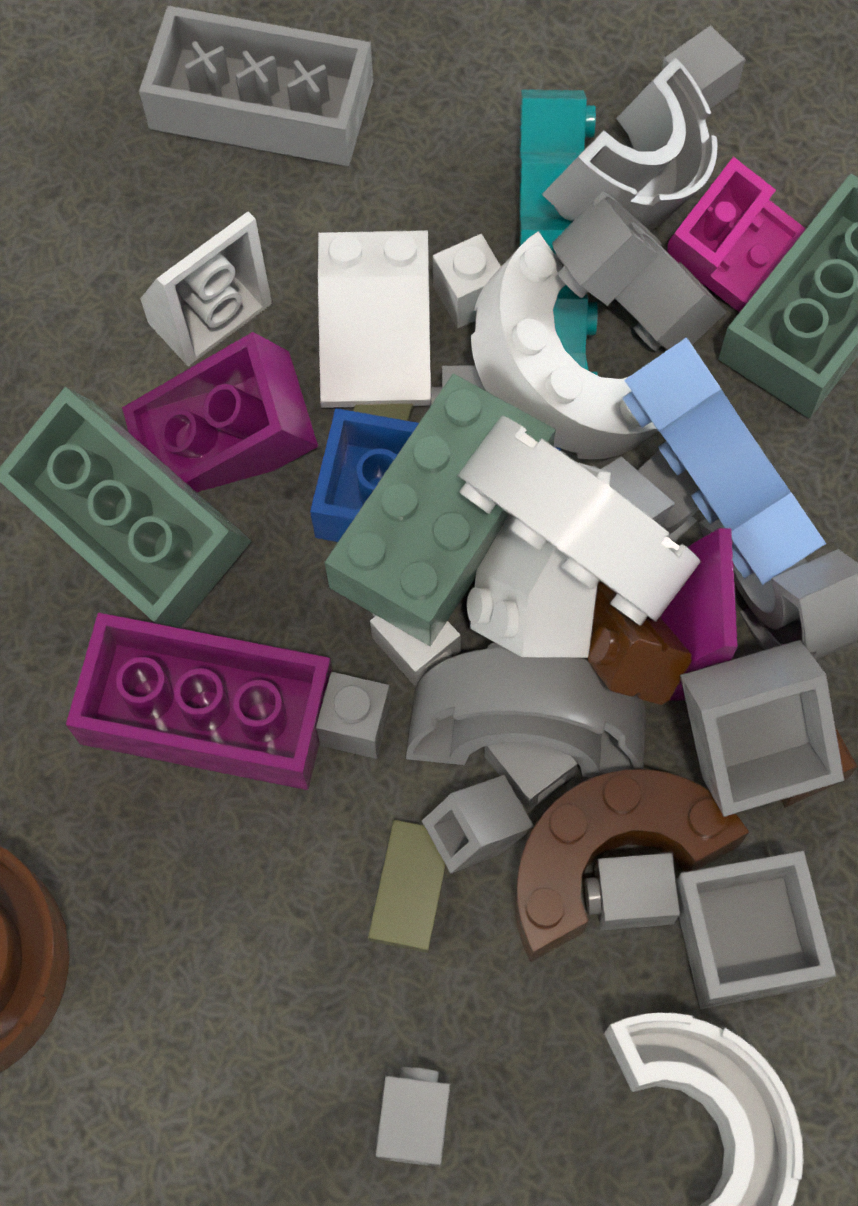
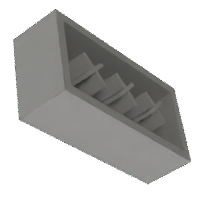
(257, 85)

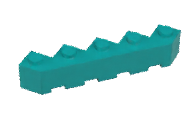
(550, 140)

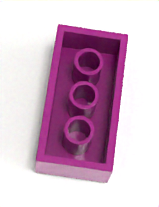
(200, 700)

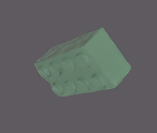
(804, 318)
(122, 509)
(416, 534)

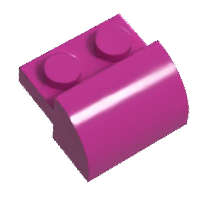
(734, 235)

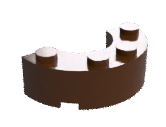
(603, 815)
(31, 958)

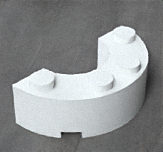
(528, 367)
(581, 517)
(736, 1089)

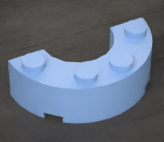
(723, 460)

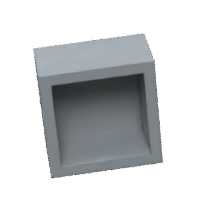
(763, 727)
(753, 930)

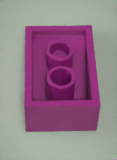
(226, 416)
(705, 606)

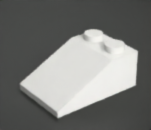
(210, 291)
(374, 318)
(529, 599)

